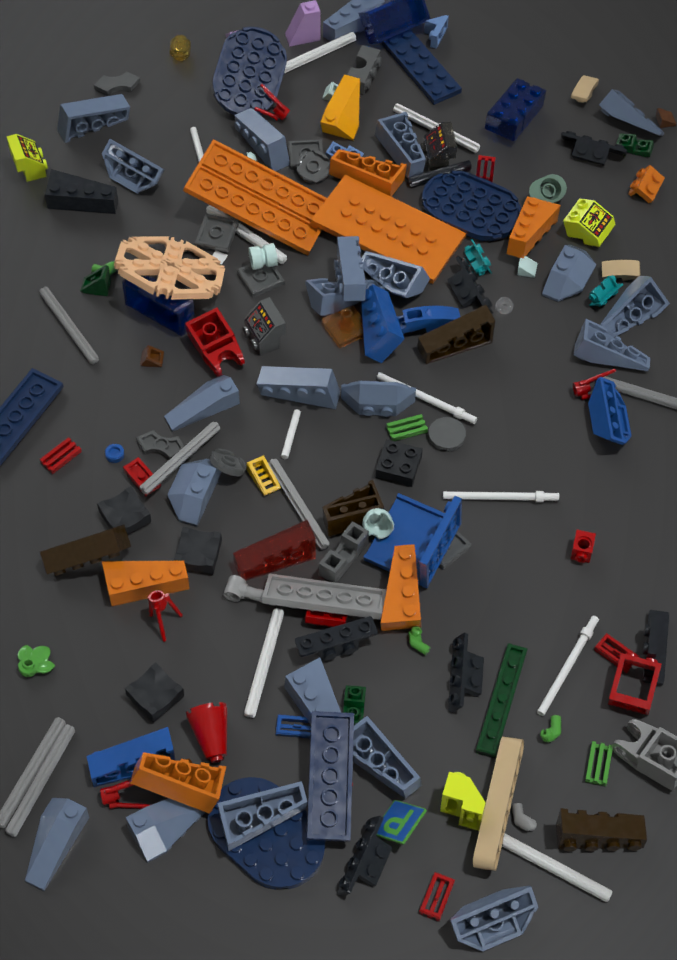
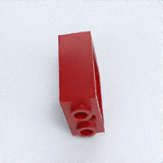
(628, 702)

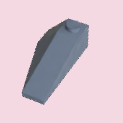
(621, 107)
(395, 275)
(326, 298)
(637, 303)
(601, 348)
(205, 401)
(161, 825)
(54, 838)

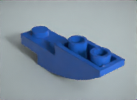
(426, 317)

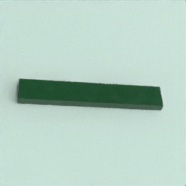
(501, 700)

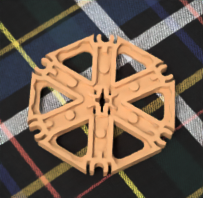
(169, 268)

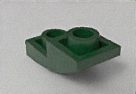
(636, 146)
(355, 701)

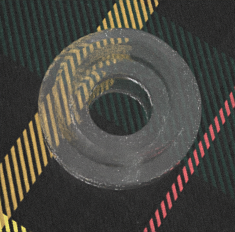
(504, 305)

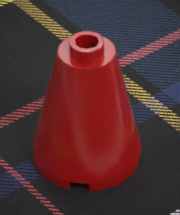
(210, 729)

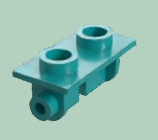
(480, 264)
(600, 296)

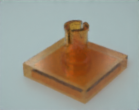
(344, 326)

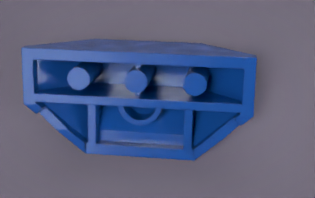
(609, 412)

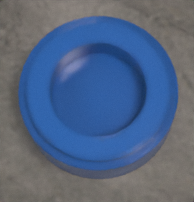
(114, 453)

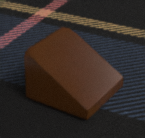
(665, 118)
(152, 357)

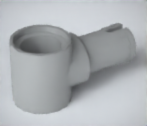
(239, 589)

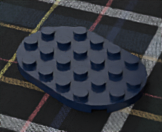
(245, 62)
(471, 205)
(277, 856)

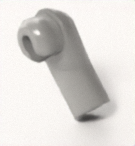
(522, 820)

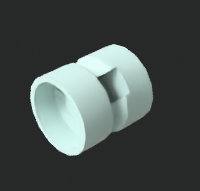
(263, 256)

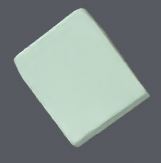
(329, 91)
(527, 267)

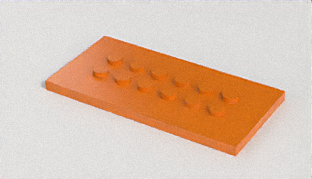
(256, 196)
(388, 226)

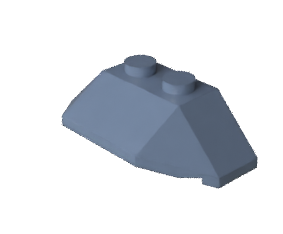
(130, 168)
(569, 273)
(378, 397)
(193, 490)
(495, 918)

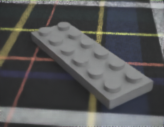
(324, 596)

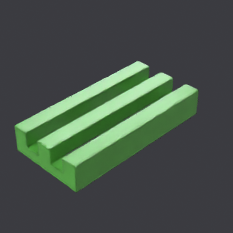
(406, 426)
(601, 747)

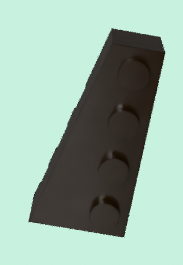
(458, 336)
(85, 549)
(600, 831)

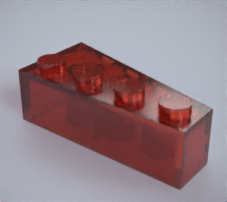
(277, 552)

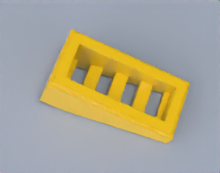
(261, 461)

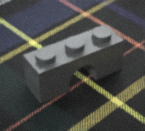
(366, 66)
(336, 563)

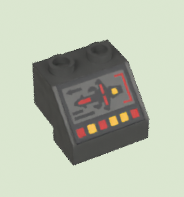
(264, 326)

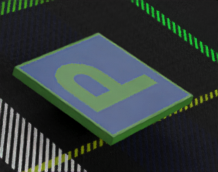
(400, 821)

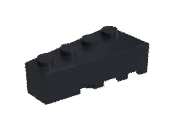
(79, 194)

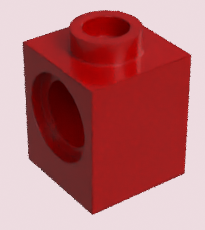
(586, 540)

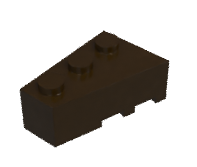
(344, 510)

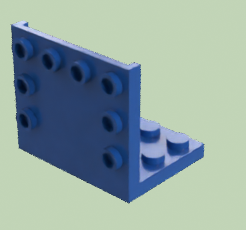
(418, 525)

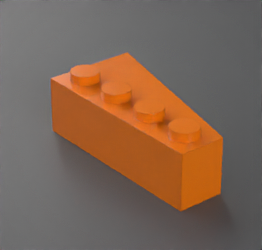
(374, 173)
(533, 221)
(137, 579)
(402, 595)
(180, 780)

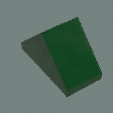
(97, 282)

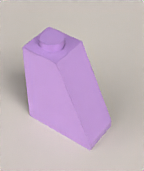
(304, 25)

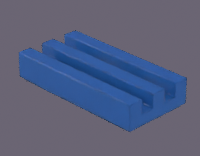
(279, 732)

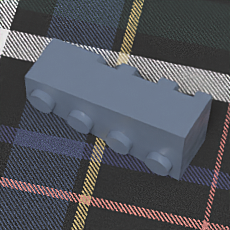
(401, 143)

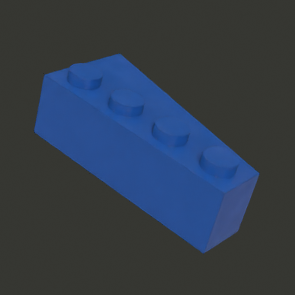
(380, 324)
(119, 761)

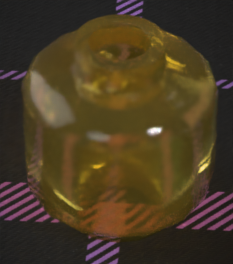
(180, 47)

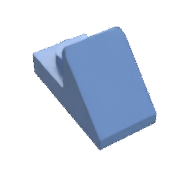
(436, 29)

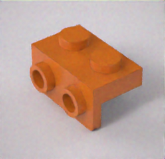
(647, 183)

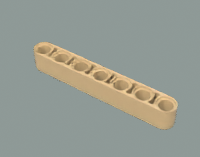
(498, 804)

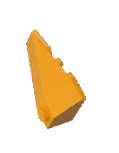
(342, 111)

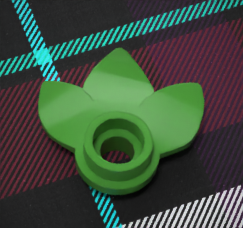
(34, 660)

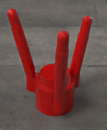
(280, 110)
(582, 387)
(158, 602)
(111, 795)

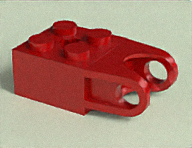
(214, 340)

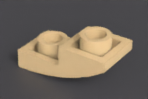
(584, 88)
(621, 269)

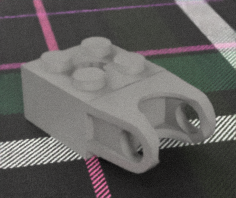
(652, 753)

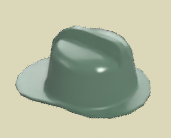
(548, 188)

